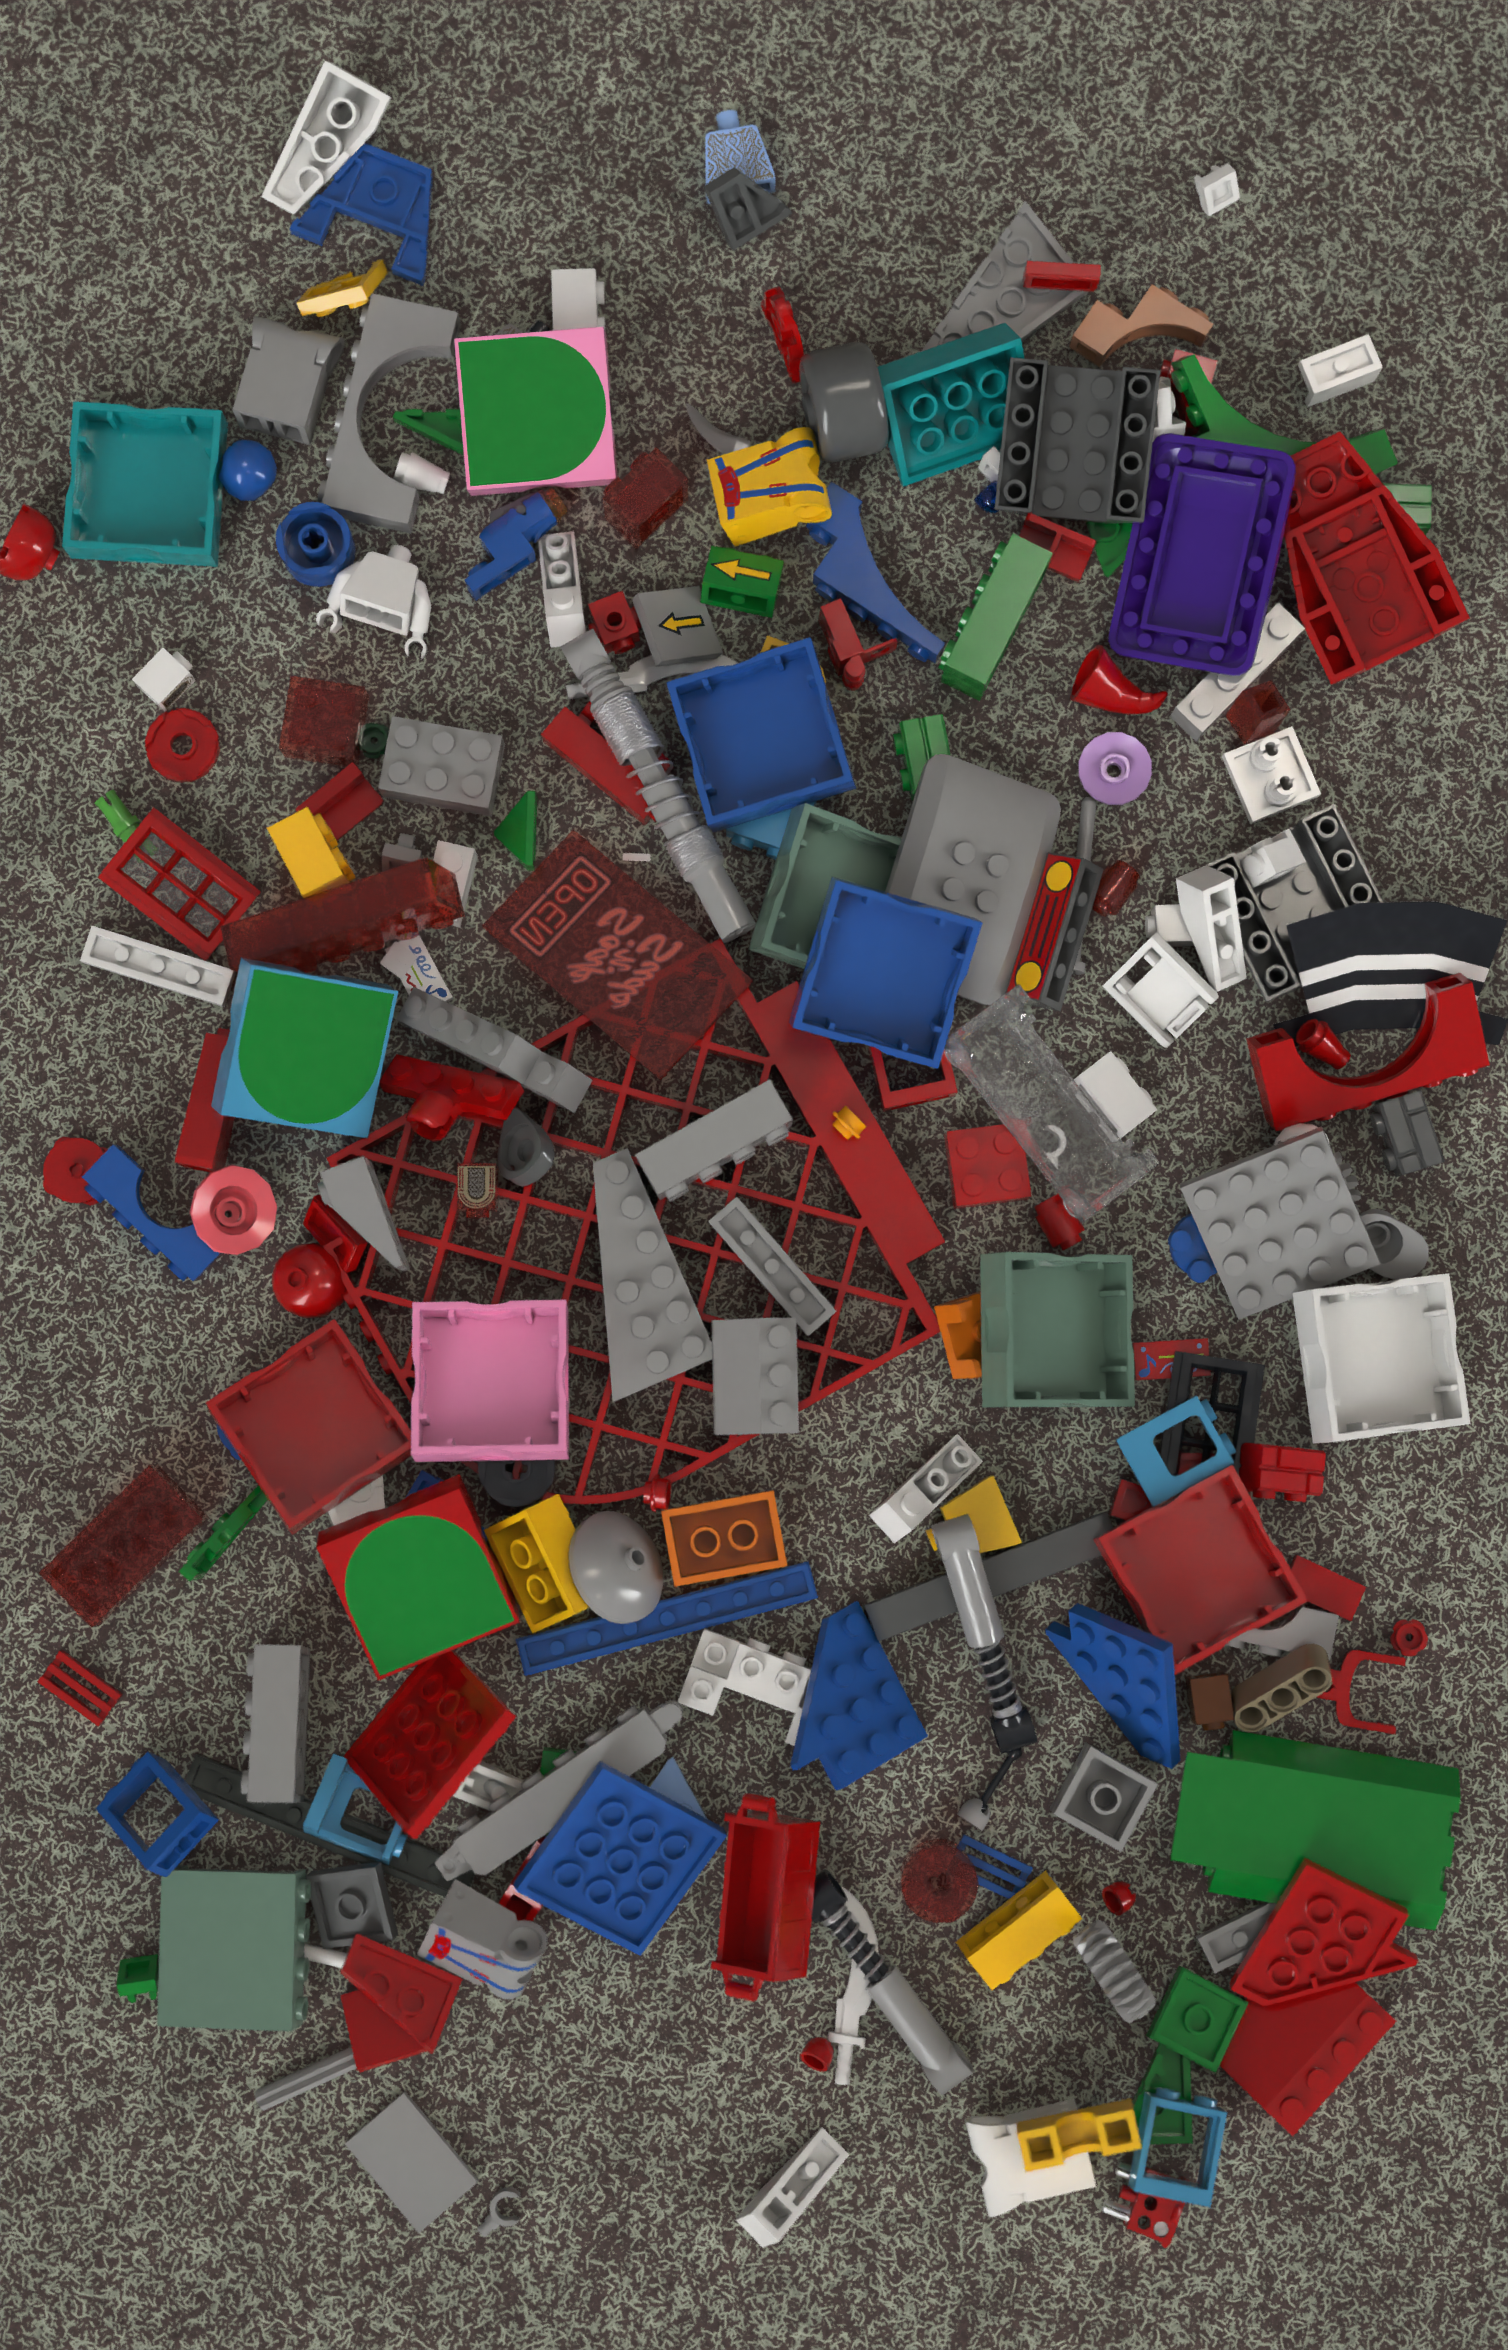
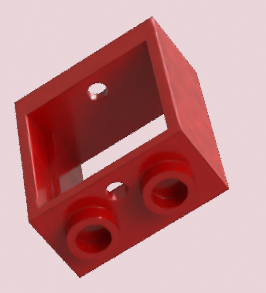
(913, 1095)

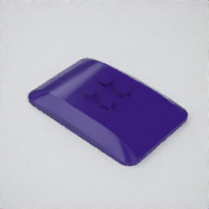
(1204, 555)

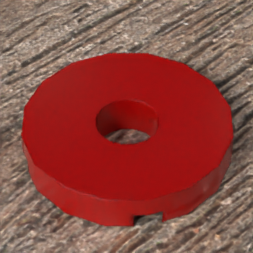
(189, 765)

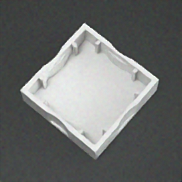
(1380, 1358)

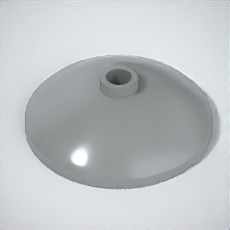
(616, 1567)

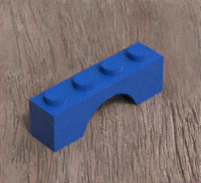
(118, 1181)

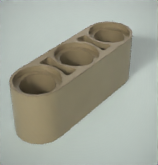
(1281, 1688)

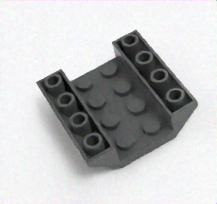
(1077, 442)
(1326, 882)

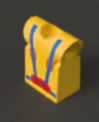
(769, 487)

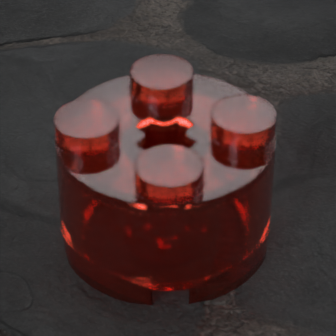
(946, 1901)

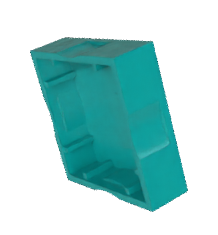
(145, 484)

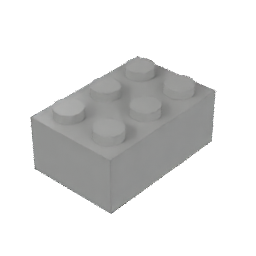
(441, 766)

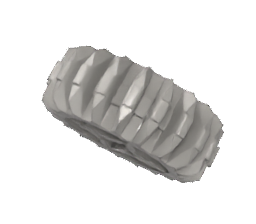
(1114, 1971)

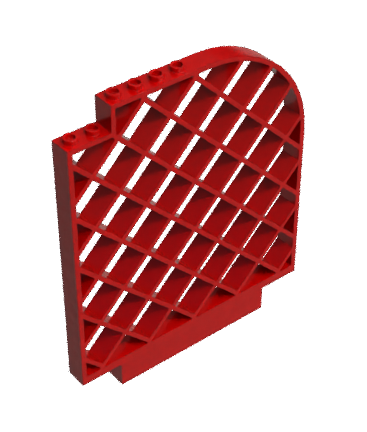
(863, 1166)

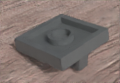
(352, 1903)

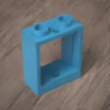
(1195, 2193)

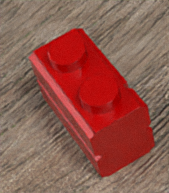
(1282, 1469)

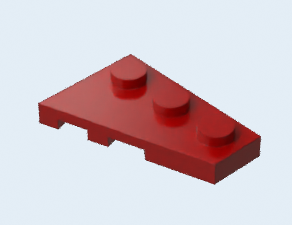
(403, 1988)

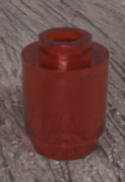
(1115, 888)

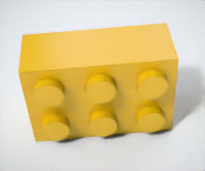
(309, 854)
(536, 1562)

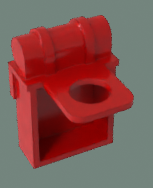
(844, 645)

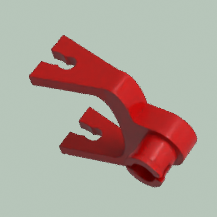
(1340, 1689)

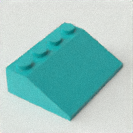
(948, 402)

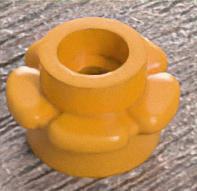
(848, 1123)

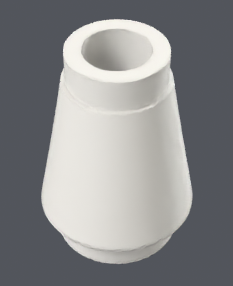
(420, 473)

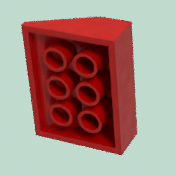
(1303, 2049)

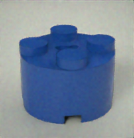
(297, 535)

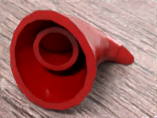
(1104, 687)

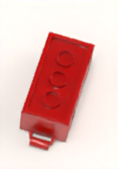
(766, 1896)

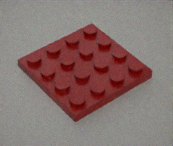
(428, 1740)

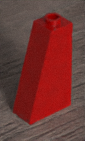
(205, 1132)

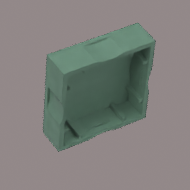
(810, 853)
(1056, 1330)

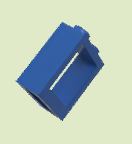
(181, 1834)

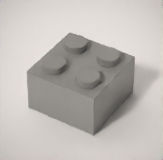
(1103, 1797)

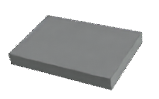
(411, 2161)

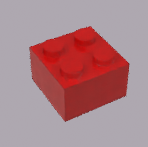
(986, 1167)

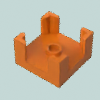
(961, 1334)

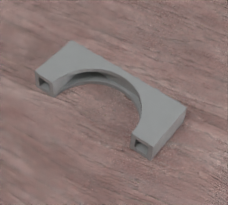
(391, 336)

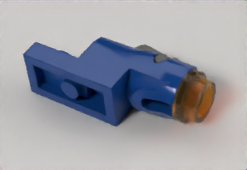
(509, 537)

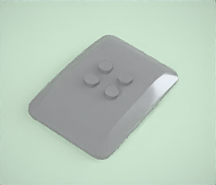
(979, 851)

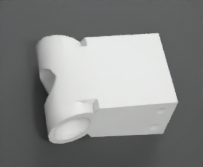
(1005, 2179)

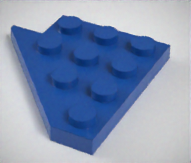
(1128, 1676)

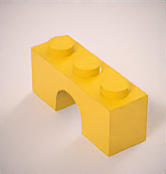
(1099, 2128)

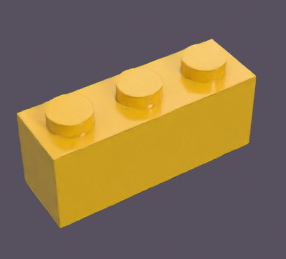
(1018, 1930)

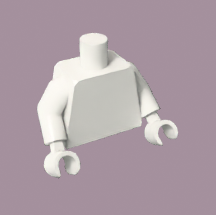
(382, 594)

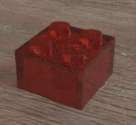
(645, 497)
(323, 721)

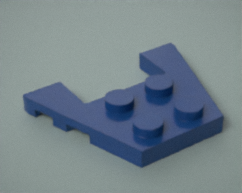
(384, 194)

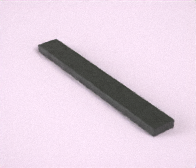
(222, 1787)

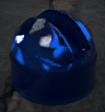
(987, 498)

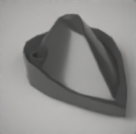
(524, 1149)

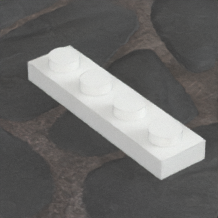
(158, 966)

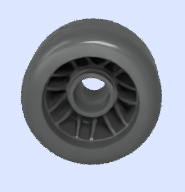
(844, 401)

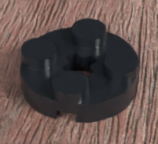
(517, 1492)

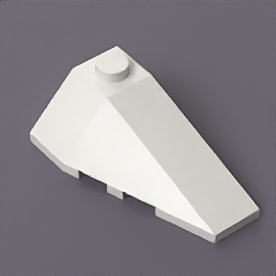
(329, 130)

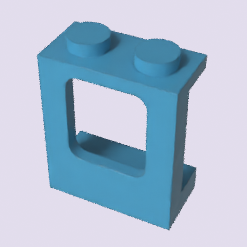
(1148, 1465)
(328, 1810)

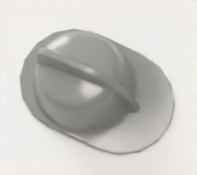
(1397, 1245)

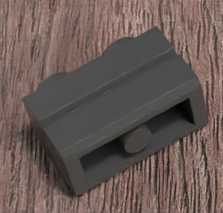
(1407, 1134)

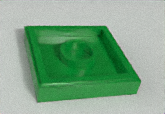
(1197, 2019)

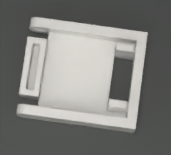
(1167, 996)

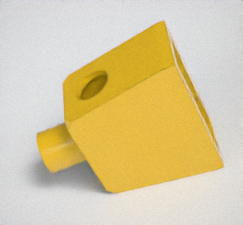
(988, 1515)

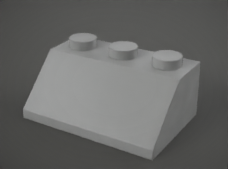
(755, 1376)

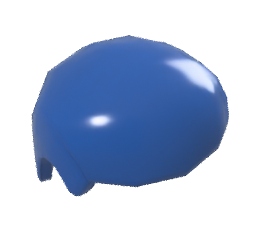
(247, 470)

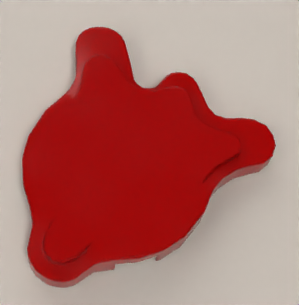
(786, 333)

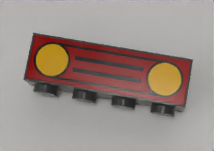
(1055, 929)

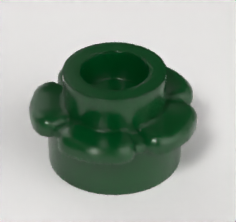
(371, 731)

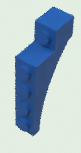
(853, 576)

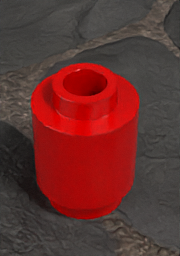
(1058, 1224)

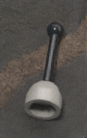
(976, 1810)

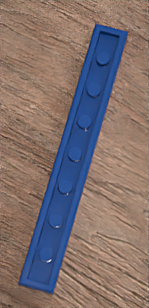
(668, 1619)

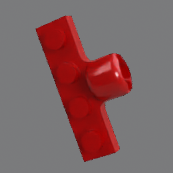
(447, 1092)

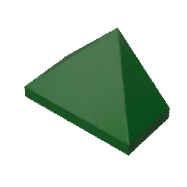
(518, 830)

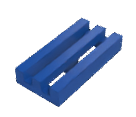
(1019, 1882)

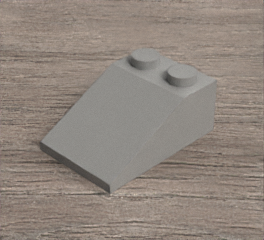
(359, 1199)

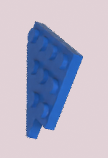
(853, 1703)

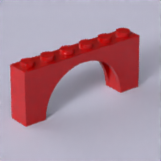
(1444, 1047)

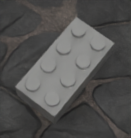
(715, 1140)
(277, 1724)

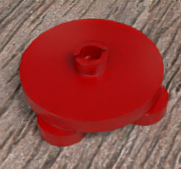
(66, 1166)

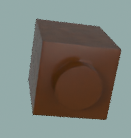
(1209, 1700)

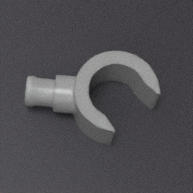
(496, 2219)

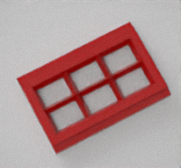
(178, 883)

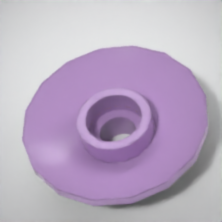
(1127, 755)

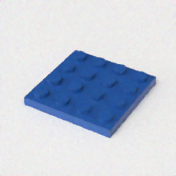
(620, 1858)

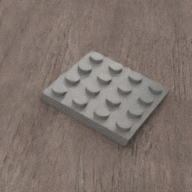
(1279, 1223)

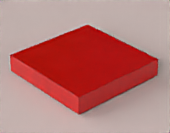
(374, 2034)

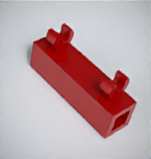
(589, 753)

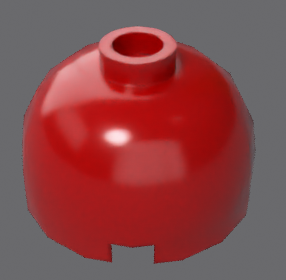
(28, 546)
(308, 1281)

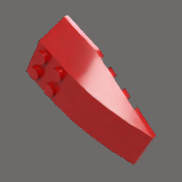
(1361, 565)

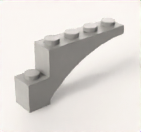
(495, 1049)

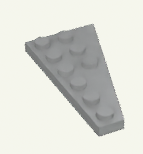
(997, 290)
(647, 1303)

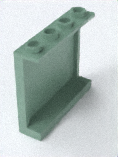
(233, 1949)

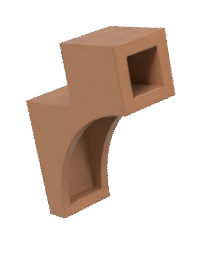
(1155, 315)

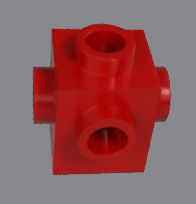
(615, 611)

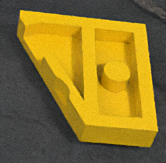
(342, 291)

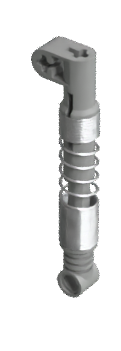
(634, 743)

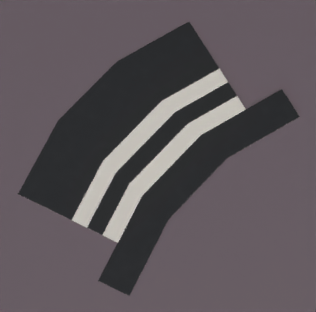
(1372, 962)

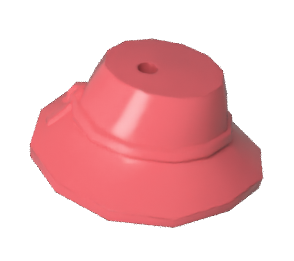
(248, 1201)

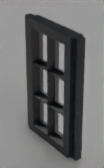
(1245, 1411)

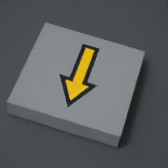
(677, 626)

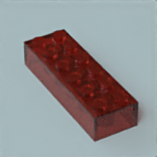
(348, 918)

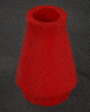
(1321, 1043)

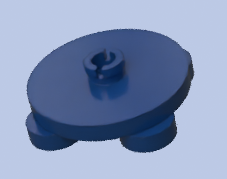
(1190, 1250)

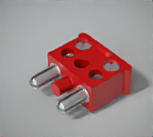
(1161, 2214)

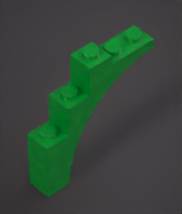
(1223, 423)

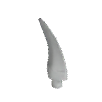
(719, 439)

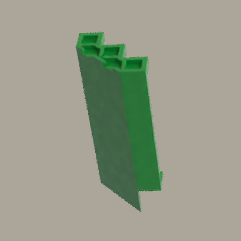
(1349, 1810)

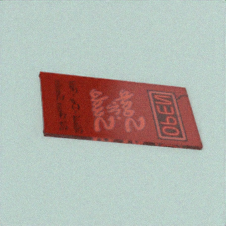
(617, 954)

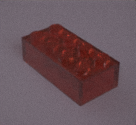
(124, 1545)

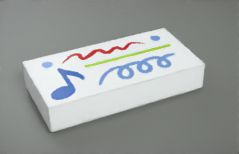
(423, 972)

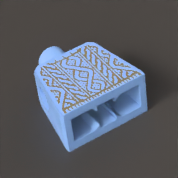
(737, 148)

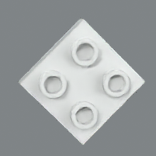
(1271, 775)

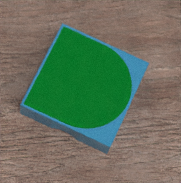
(304, 1049)

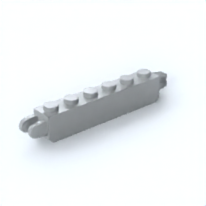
(544, 1798)

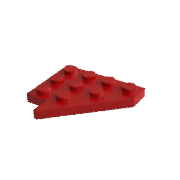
(1322, 1938)

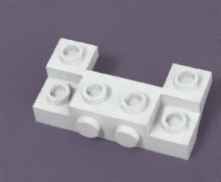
(747, 1670)

